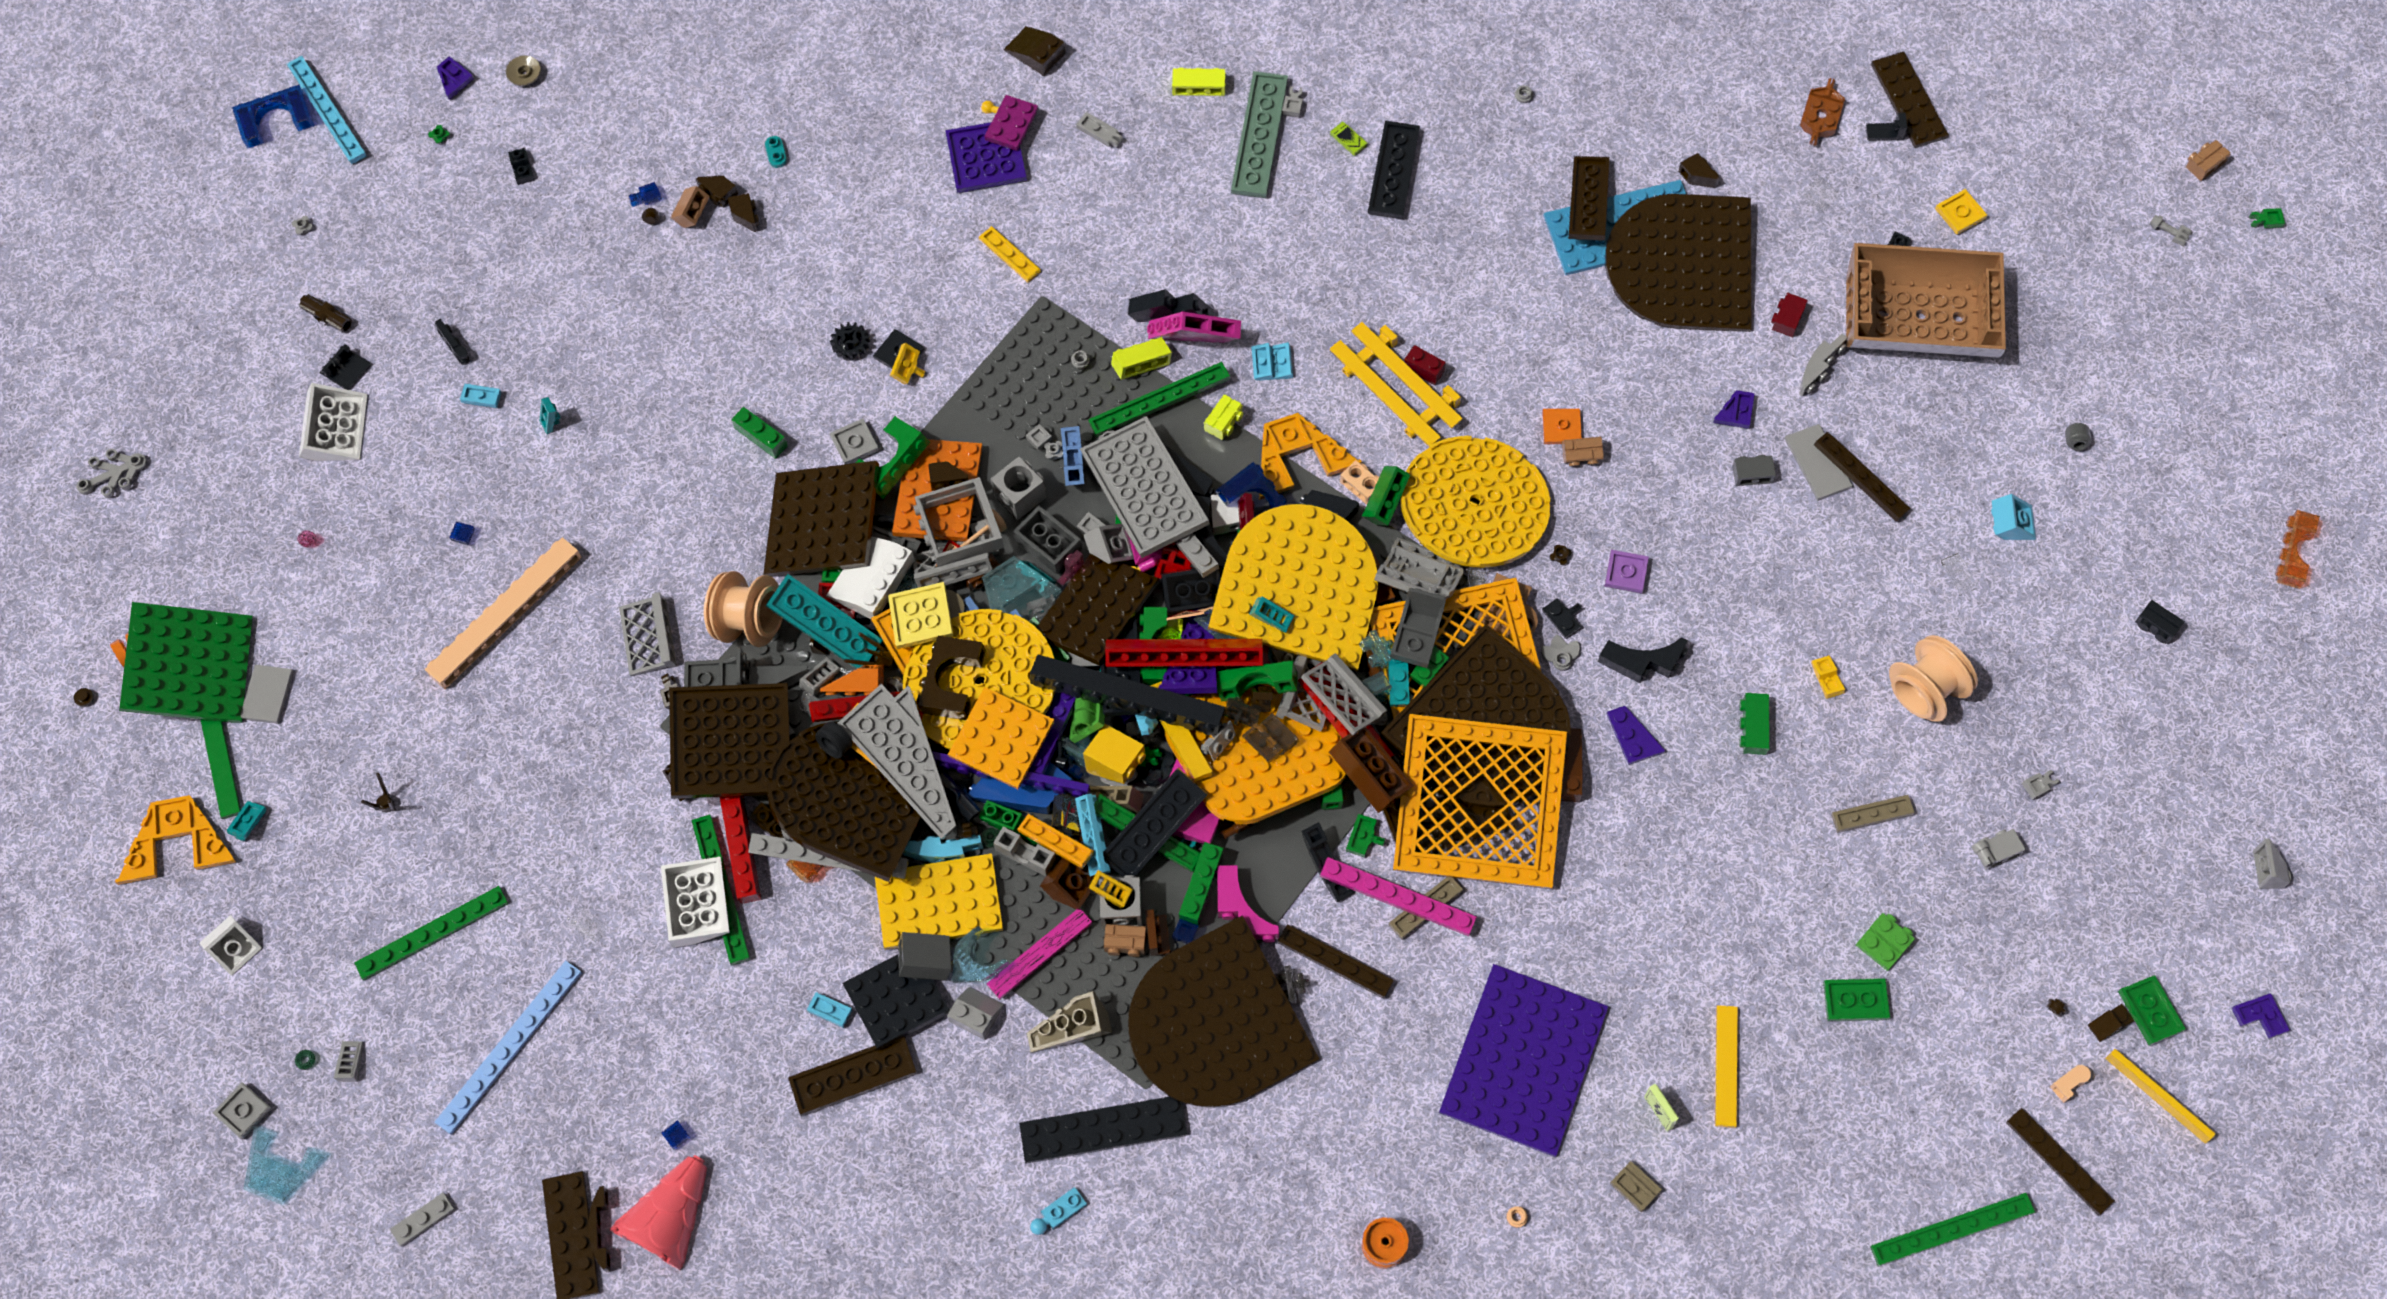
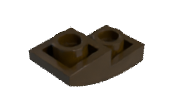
(764, 819)

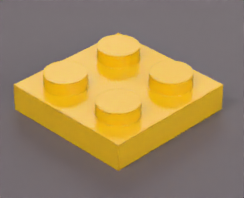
(1961, 211)

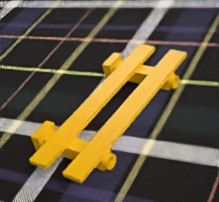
(1378, 347)

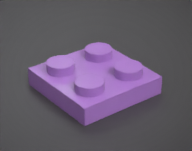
(1626, 571)

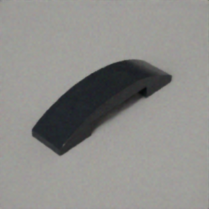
(1319, 851)

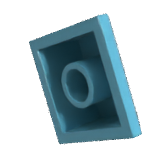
(2013, 518)

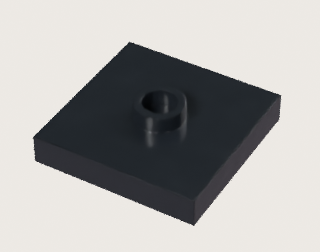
(889, 349)

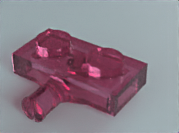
(1072, 565)

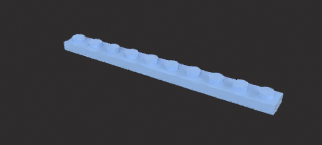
(508, 1047)

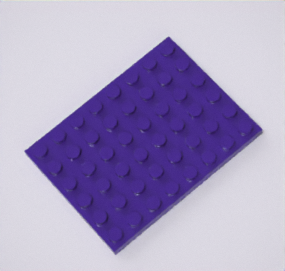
(1523, 1060)

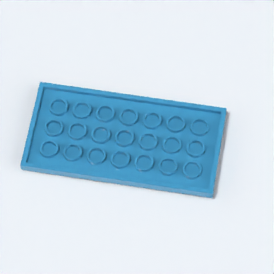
(1584, 255)

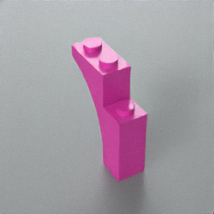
(1232, 904)

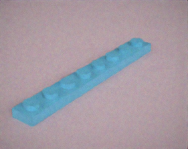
(326, 110)

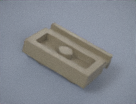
(1635, 1186)

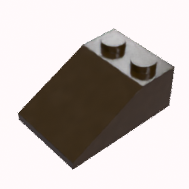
(1036, 49)

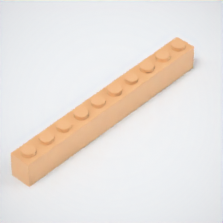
(503, 613)

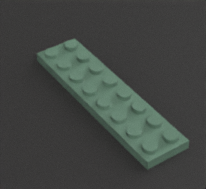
(1259, 134)

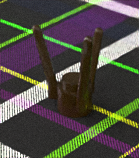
(882, 657)
(383, 802)

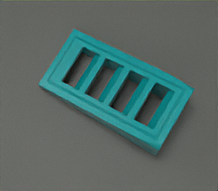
(1269, 619)

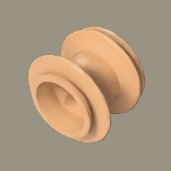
(736, 608)
(1938, 673)

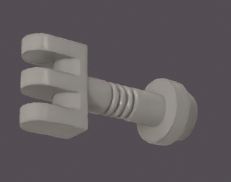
(2180, 235)

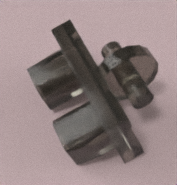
(1241, 712)
(1134, 733)
(1295, 984)

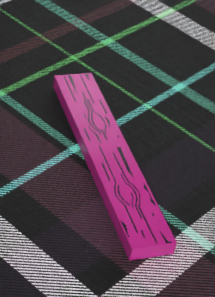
(1039, 953)

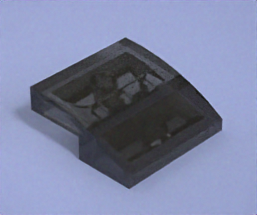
(1270, 738)

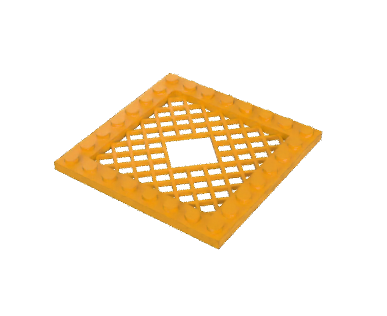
(1502, 591)
(1462, 867)

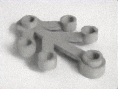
(113, 472)

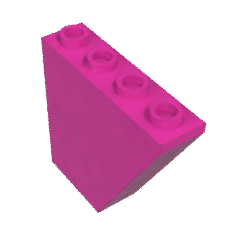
(1194, 327)

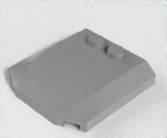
(1419, 568)

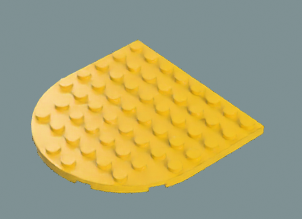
(1311, 568)

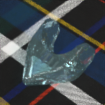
(966, 965)

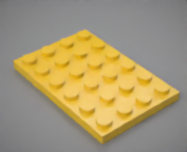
(940, 900)

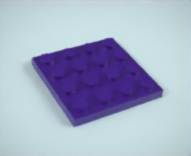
(981, 162)

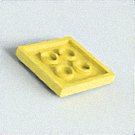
(920, 615)

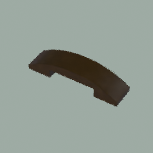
(599, 1203)

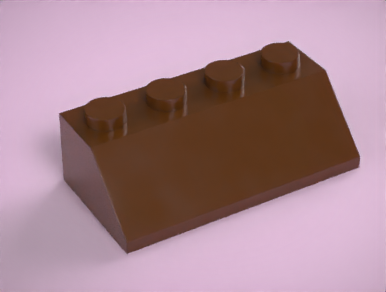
(1371, 769)

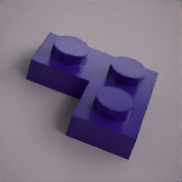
(2263, 1010)

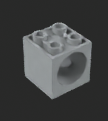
(1018, 502)
(1131, 916)

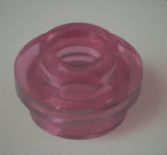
(307, 538)

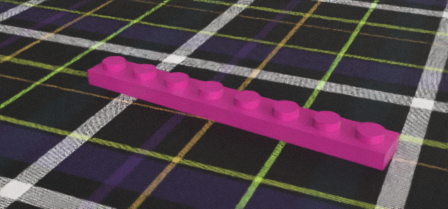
(1398, 896)

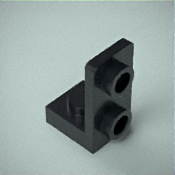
(1888, 131)

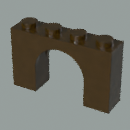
(948, 653)

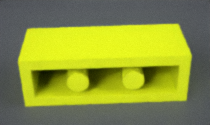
(1198, 82)
(1141, 358)

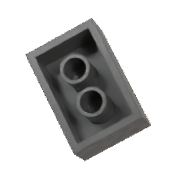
(1046, 539)

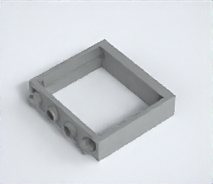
(950, 494)

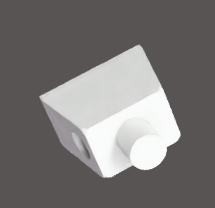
(1224, 517)

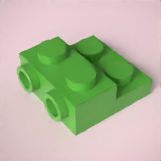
(1885, 941)

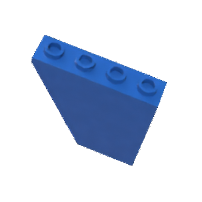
(1024, 799)

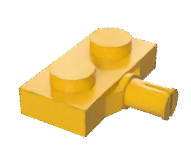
(906, 364)

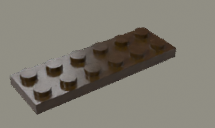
(1909, 96)
(1589, 198)
(851, 1076)
(569, 1236)

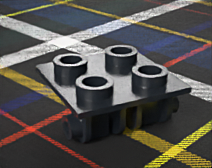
(344, 367)

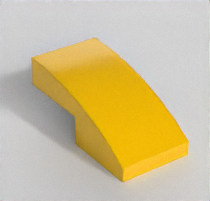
(1827, 677)

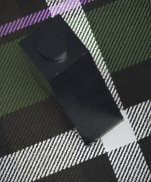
(1339, 505)

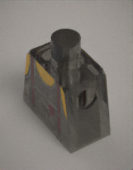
(1066, 815)

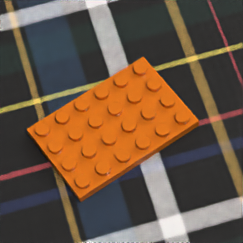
(946, 520)

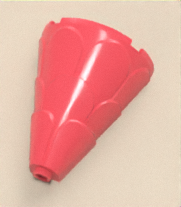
(666, 1213)

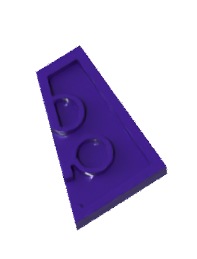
(1632, 736)

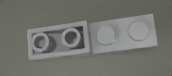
(1819, 363)

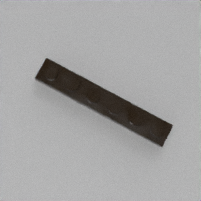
(1862, 476)
(1335, 961)
(2059, 1161)

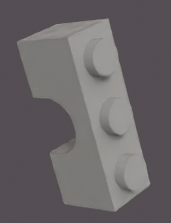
(1013, 847)

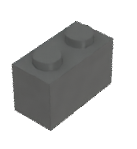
(1753, 470)

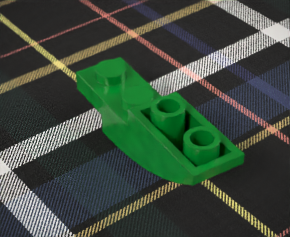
(1000, 816)

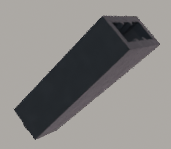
(1195, 479)

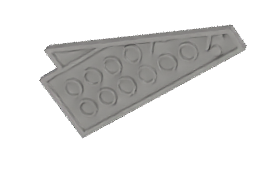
(897, 744)

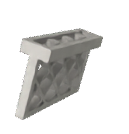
(951, 572)
(663, 630)
(1352, 689)
(1289, 698)

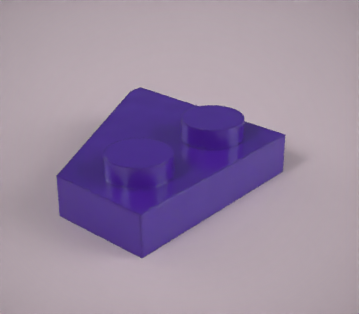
(453, 76)
(1737, 410)

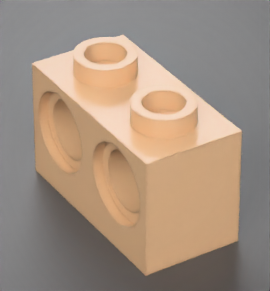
(1358, 485)

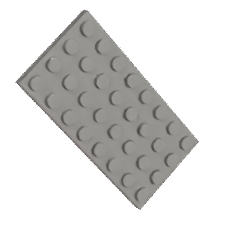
(1144, 487)

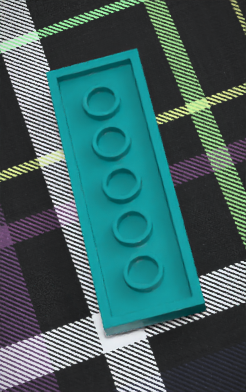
(821, 620)

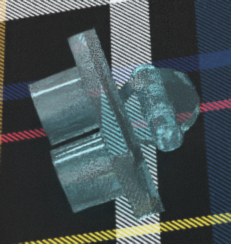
(1380, 648)

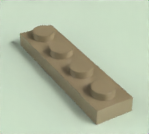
(1872, 813)
(1442, 892)

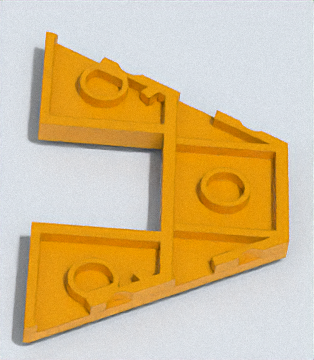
(1292, 435)
(169, 820)

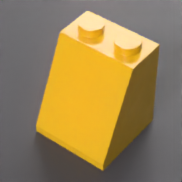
(1113, 755)

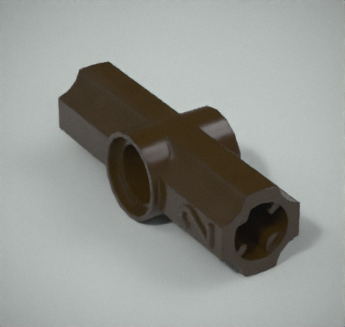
(325, 312)

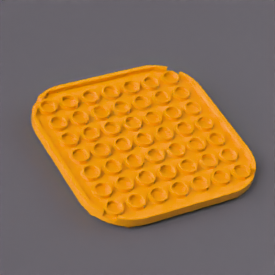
(1251, 789)

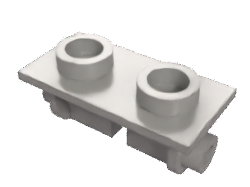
(1219, 743)

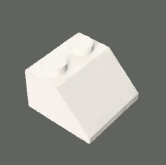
(230, 945)

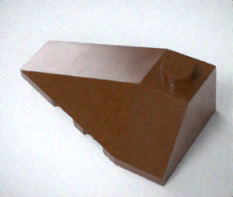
(1572, 769)
(1068, 883)

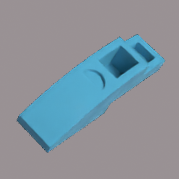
(934, 851)

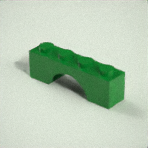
(1154, 624)
(1235, 682)
(1200, 883)

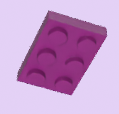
(1011, 122)

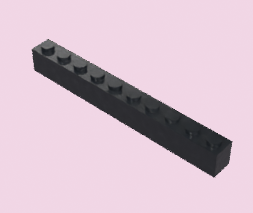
(1127, 695)

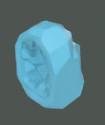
(1145, 724)

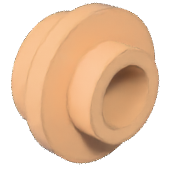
(1517, 1210)

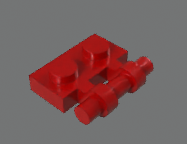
(1169, 565)

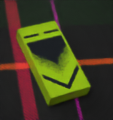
(1348, 138)

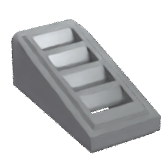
(812, 686)
(355, 1067)

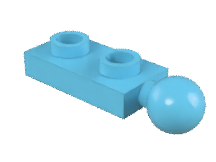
(1058, 1211)

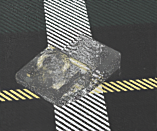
(1477, 576)

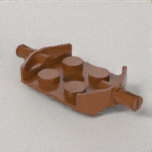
(1826, 101)

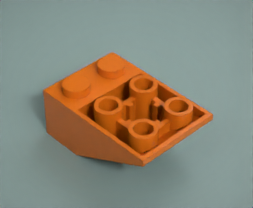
(862, 679)

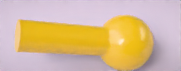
(989, 107)

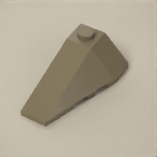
(1075, 1022)

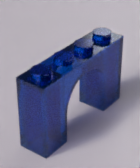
(250, 113)
(1250, 480)

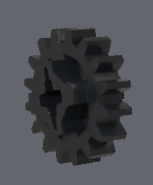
(849, 342)

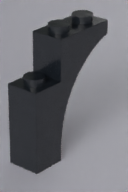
(1163, 303)
(1206, 536)
(1637, 663)

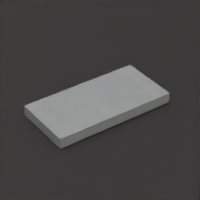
(1821, 474)

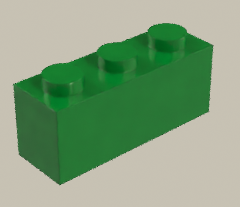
(759, 432)
(1386, 495)
(1754, 723)

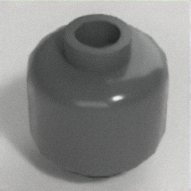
(2078, 436)

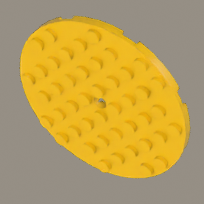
(1490, 534)
(1007, 664)

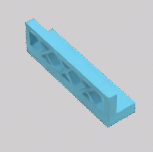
(1092, 833)

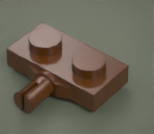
(1235, 829)

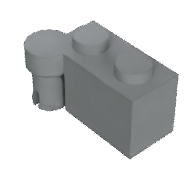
(1998, 849)

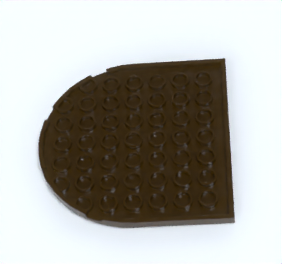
(1684, 261)
(1488, 685)
(840, 806)
(1215, 1021)

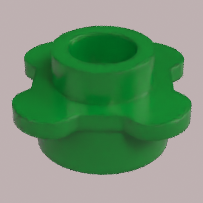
(440, 137)

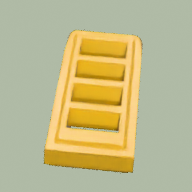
(1126, 891)

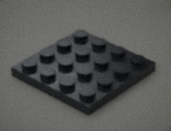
(894, 1004)

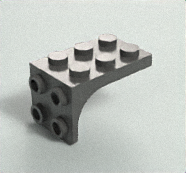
(1418, 627)
(717, 672)

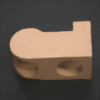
(2076, 1077)

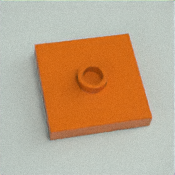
(1561, 425)

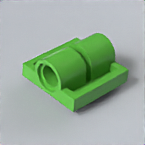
(1085, 719)

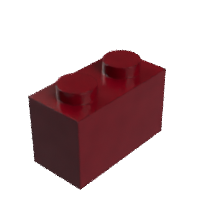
(1789, 314)
(1425, 364)

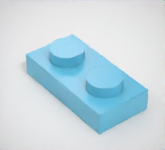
(480, 395)
(829, 1010)

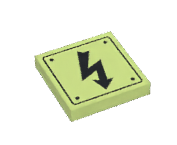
(1661, 1107)

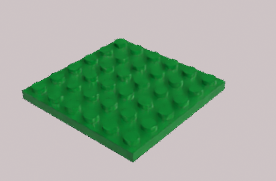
(186, 663)

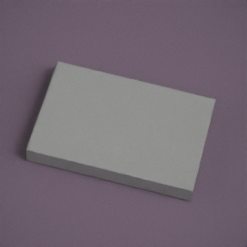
(266, 694)

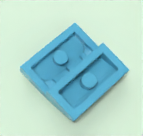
(1272, 361)

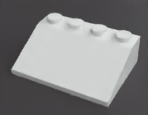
(332, 424)
(868, 587)
(694, 901)

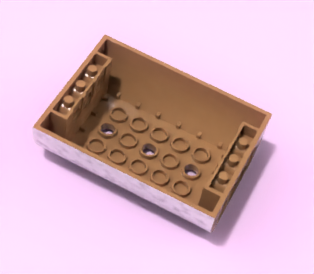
(1930, 283)

